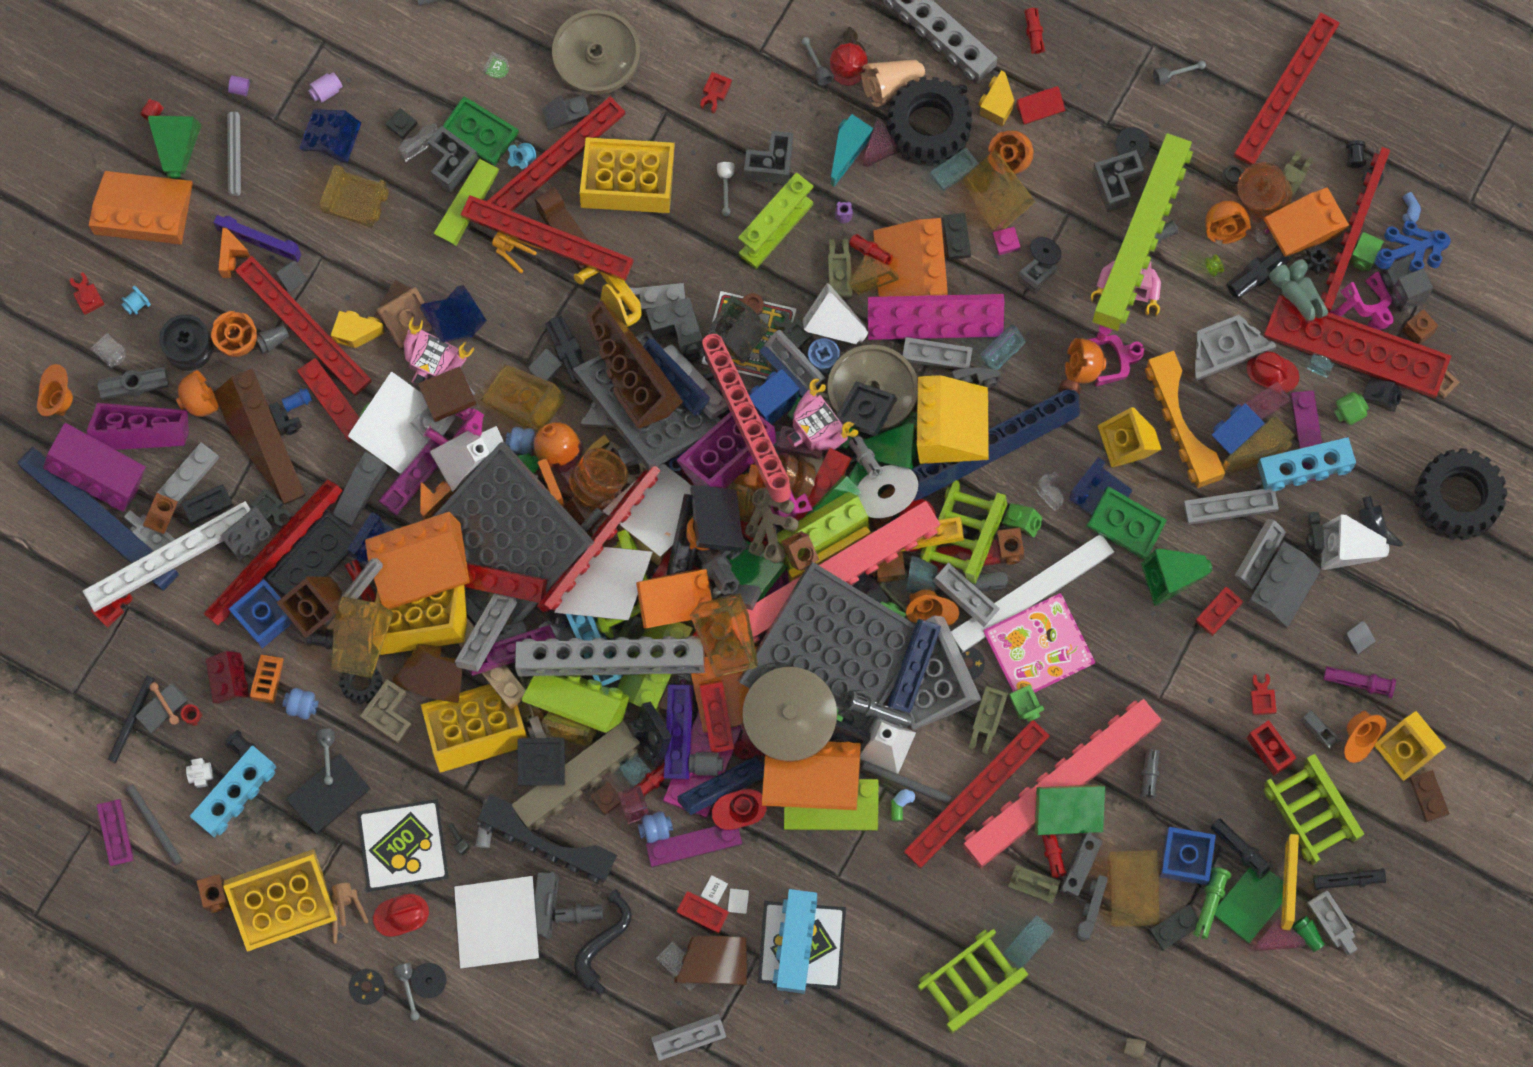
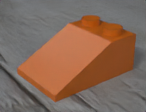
(1307, 222)
(672, 597)

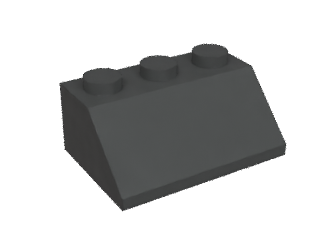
(1284, 585)

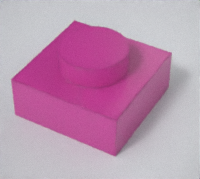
(1006, 241)

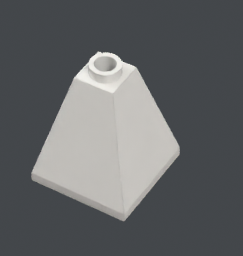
(834, 318)
(460, 458)
(1350, 544)
(887, 745)

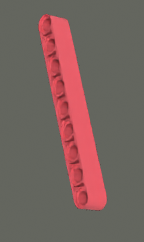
(752, 423)

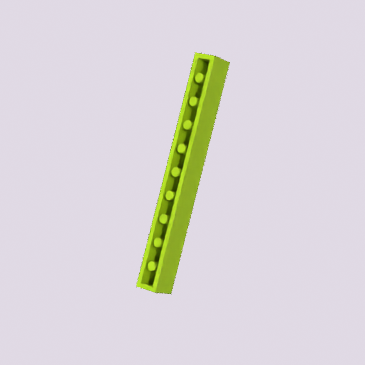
(1142, 232)

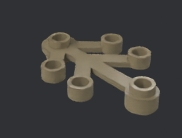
(762, 502)

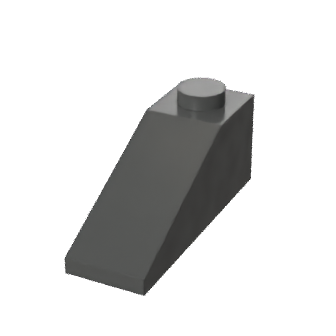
(360, 488)

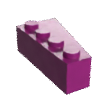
(138, 426)

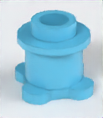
(521, 155)
(134, 301)

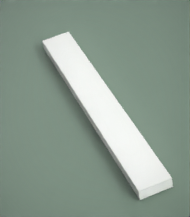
(163, 559)
(1037, 589)

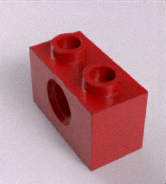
(1271, 748)

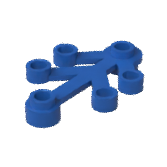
(1436, 240)

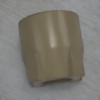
(1135, 1048)

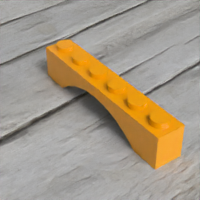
(1202, 462)

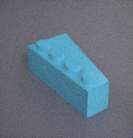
(796, 942)

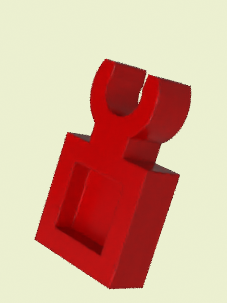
(715, 89)
(87, 296)
(112, 611)
(1262, 699)

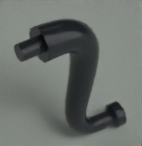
(585, 973)

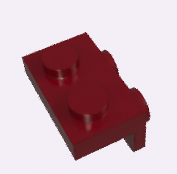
(227, 676)

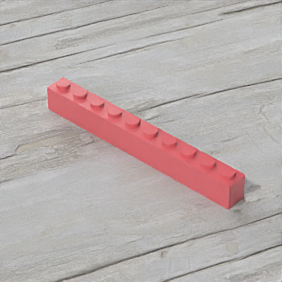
(856, 560)
(1077, 770)

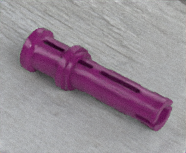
(1371, 683)

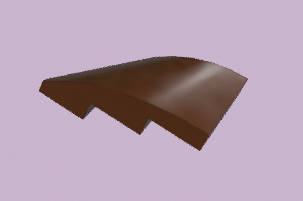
(430, 674)
(714, 961)

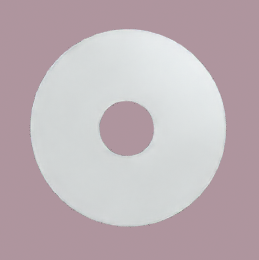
(905, 491)

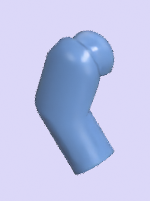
(1413, 208)

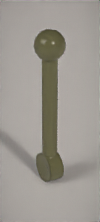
(884, 588)

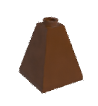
(311, 603)

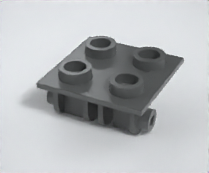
(247, 533)

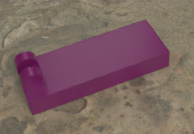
(115, 832)

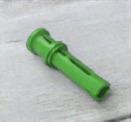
(1214, 892)

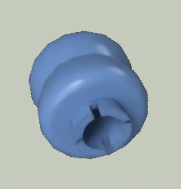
(521, 440)
(300, 703)
(655, 827)

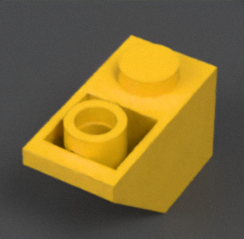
(998, 102)
(355, 330)

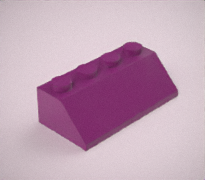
(720, 454)
(94, 467)

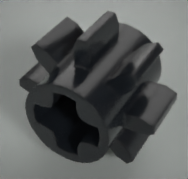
(1322, 256)

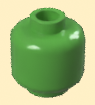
(1351, 408)

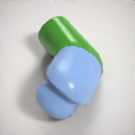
(898, 802)

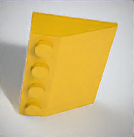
(627, 175)
(951, 420)
(427, 621)
(473, 728)
(280, 900)

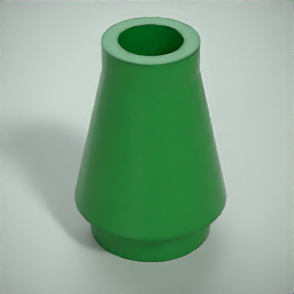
(1307, 930)

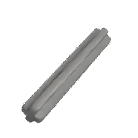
(234, 164)
(359, 584)

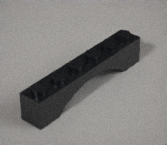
(591, 860)

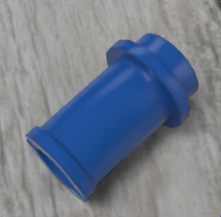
(297, 399)

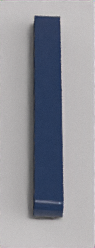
(1003, 440)
(91, 514)

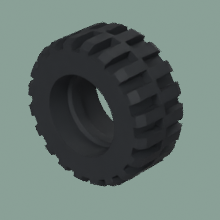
(929, 94)
(1477, 471)

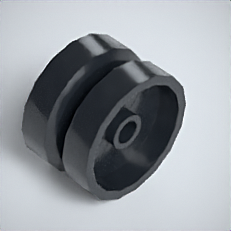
(186, 342)

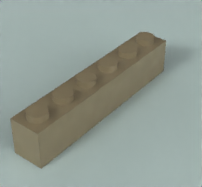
(580, 773)

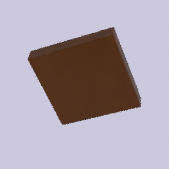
(447, 394)

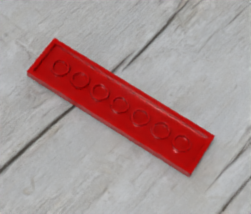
(1360, 348)

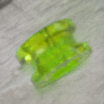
(1214, 265)

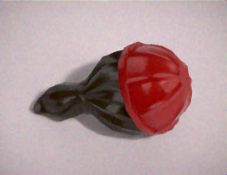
(848, 59)

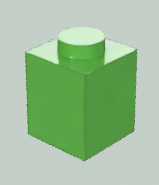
(1365, 252)

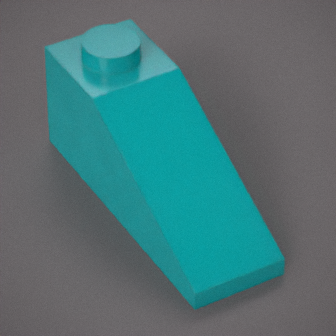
(851, 140)

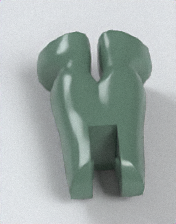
(1299, 289)

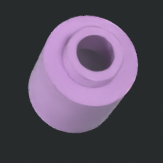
(325, 87)

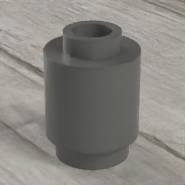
(705, 763)

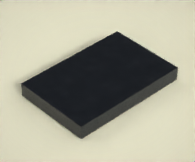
(716, 518)
(323, 803)

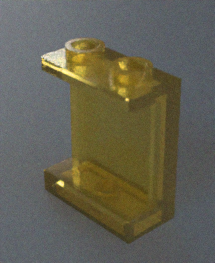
(353, 197)

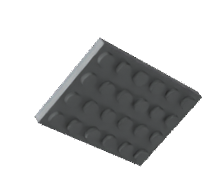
(651, 443)

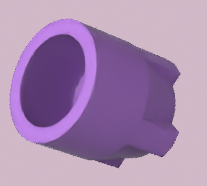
(238, 85)
(843, 217)

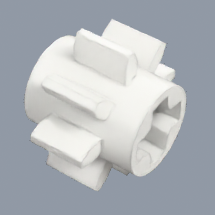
(199, 772)

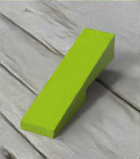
(477, 185)

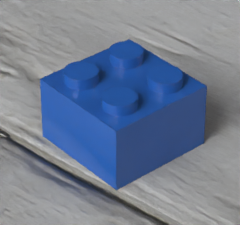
(775, 396)
(1237, 428)
(261, 614)
(1187, 856)

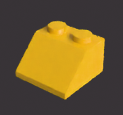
(1409, 745)

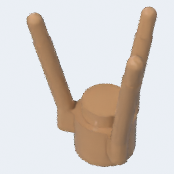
(342, 897)

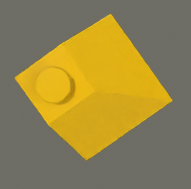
(1128, 438)

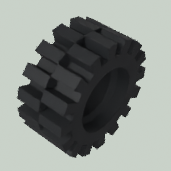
(360, 695)

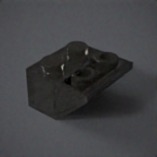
(739, 328)

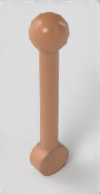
(173, 718)

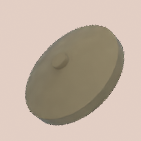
(596, 51)
(878, 368)
(789, 714)

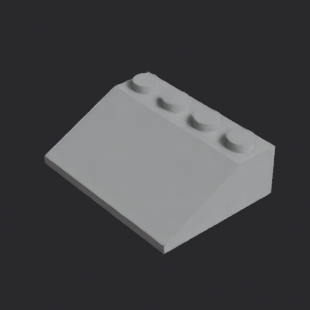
(946, 682)

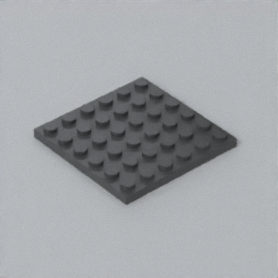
(514, 526)
(838, 637)

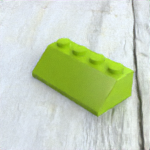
(829, 524)
(651, 687)
(578, 700)
(862, 819)

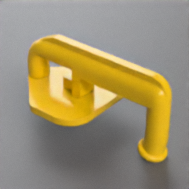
(614, 294)

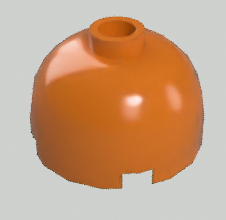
(1014, 149)
(1227, 222)
(234, 334)
(1085, 361)
(196, 395)
(556, 443)

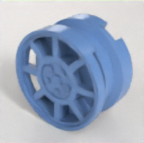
(823, 354)

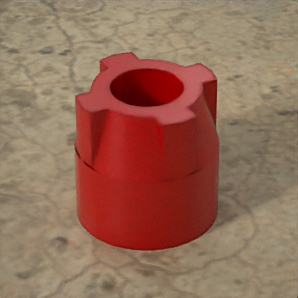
(151, 108)
(187, 710)

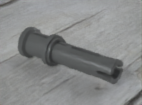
(868, 707)

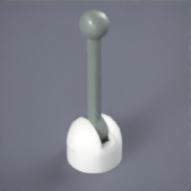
(725, 171)

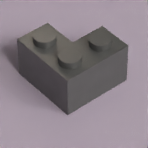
(455, 156)
(771, 165)
(1113, 175)
(1406, 287)
(673, 318)

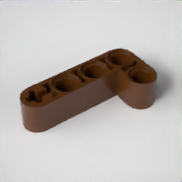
(553, 212)

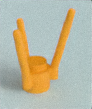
(507, 243)

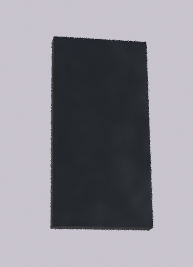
(313, 554)

